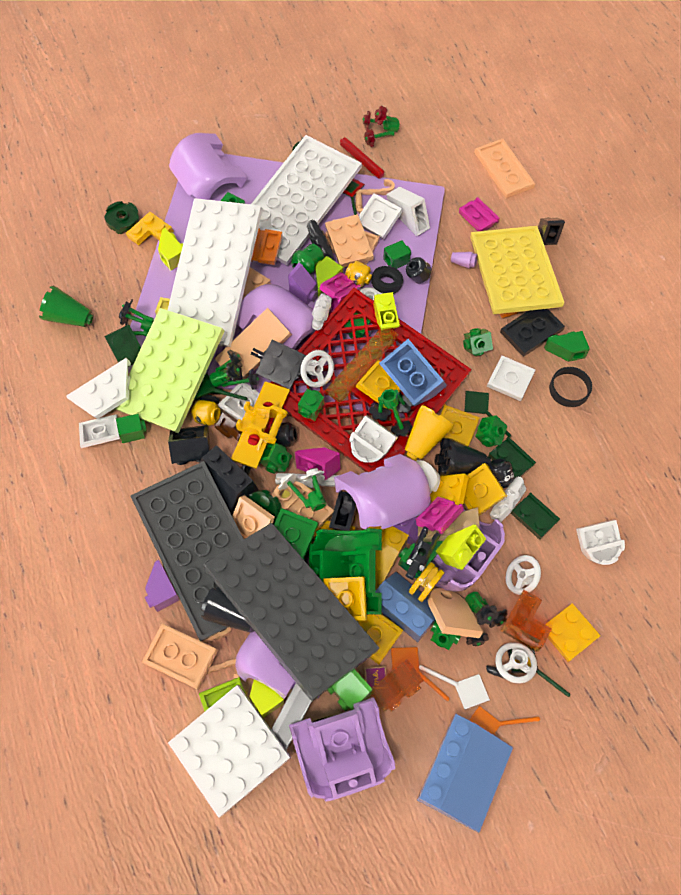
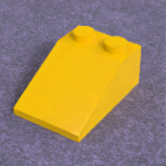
(392, 544)

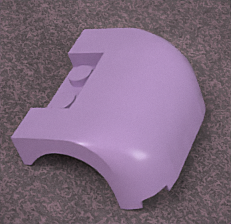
(203, 166)
(284, 305)
(388, 493)
(459, 580)
(259, 663)
(343, 752)

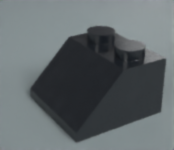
(189, 444)

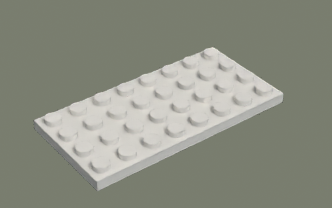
(304, 191)
(215, 263)

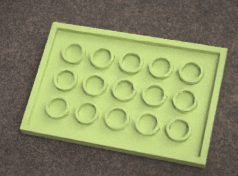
(170, 369)

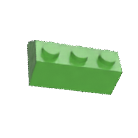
(351, 690)

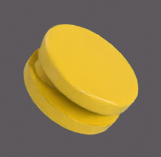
(428, 580)

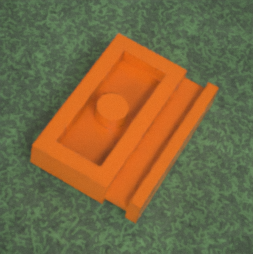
(267, 246)

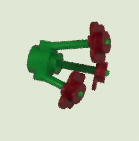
(390, 125)

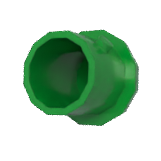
(308, 257)

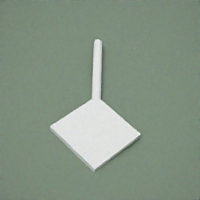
(469, 690)

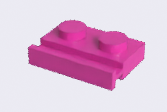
(478, 215)
(338, 286)
(439, 515)

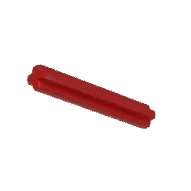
(362, 157)

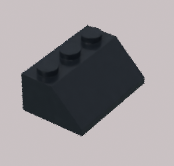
(228, 477)

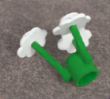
(312, 479)

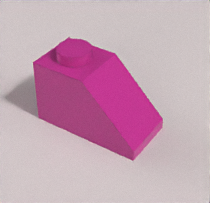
(320, 458)

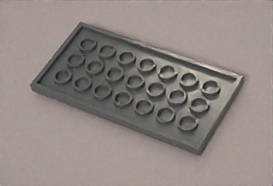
(188, 529)
(291, 610)

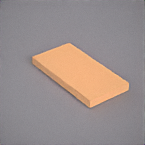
(504, 168)
(257, 336)

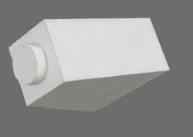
(413, 208)

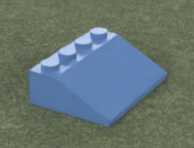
(465, 773)

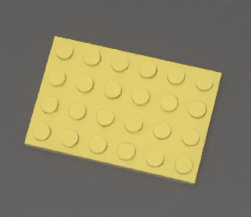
(516, 270)

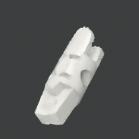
(321, 311)
(505, 506)

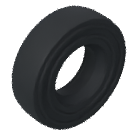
(387, 271)

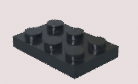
(531, 330)

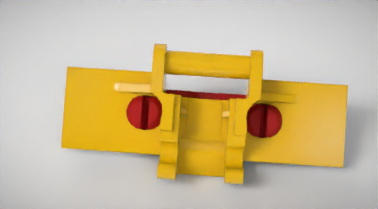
(257, 424)

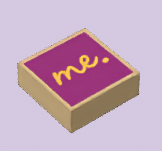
(374, 675)

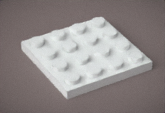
(229, 750)

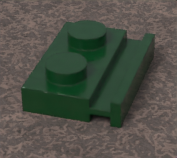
(123, 344)
(515, 455)
(535, 516)

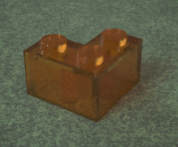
(522, 625)
(398, 683)

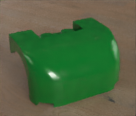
(348, 555)

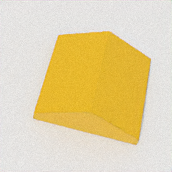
(350, 593)

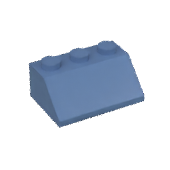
(412, 373)
(404, 608)

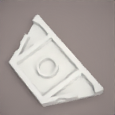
(104, 391)

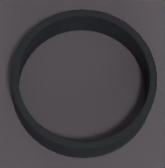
(574, 371)

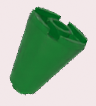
(64, 309)

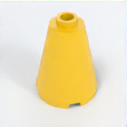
(426, 433)

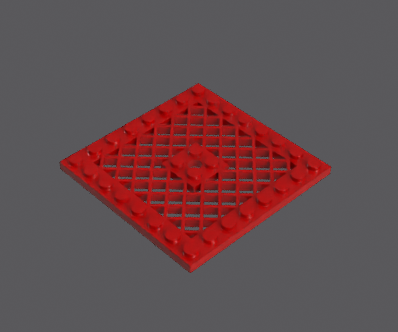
(356, 302)

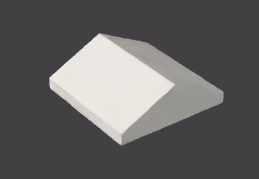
(235, 406)
(98, 431)

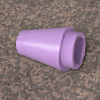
(464, 259)

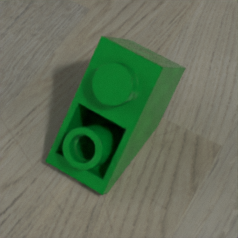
(568, 346)

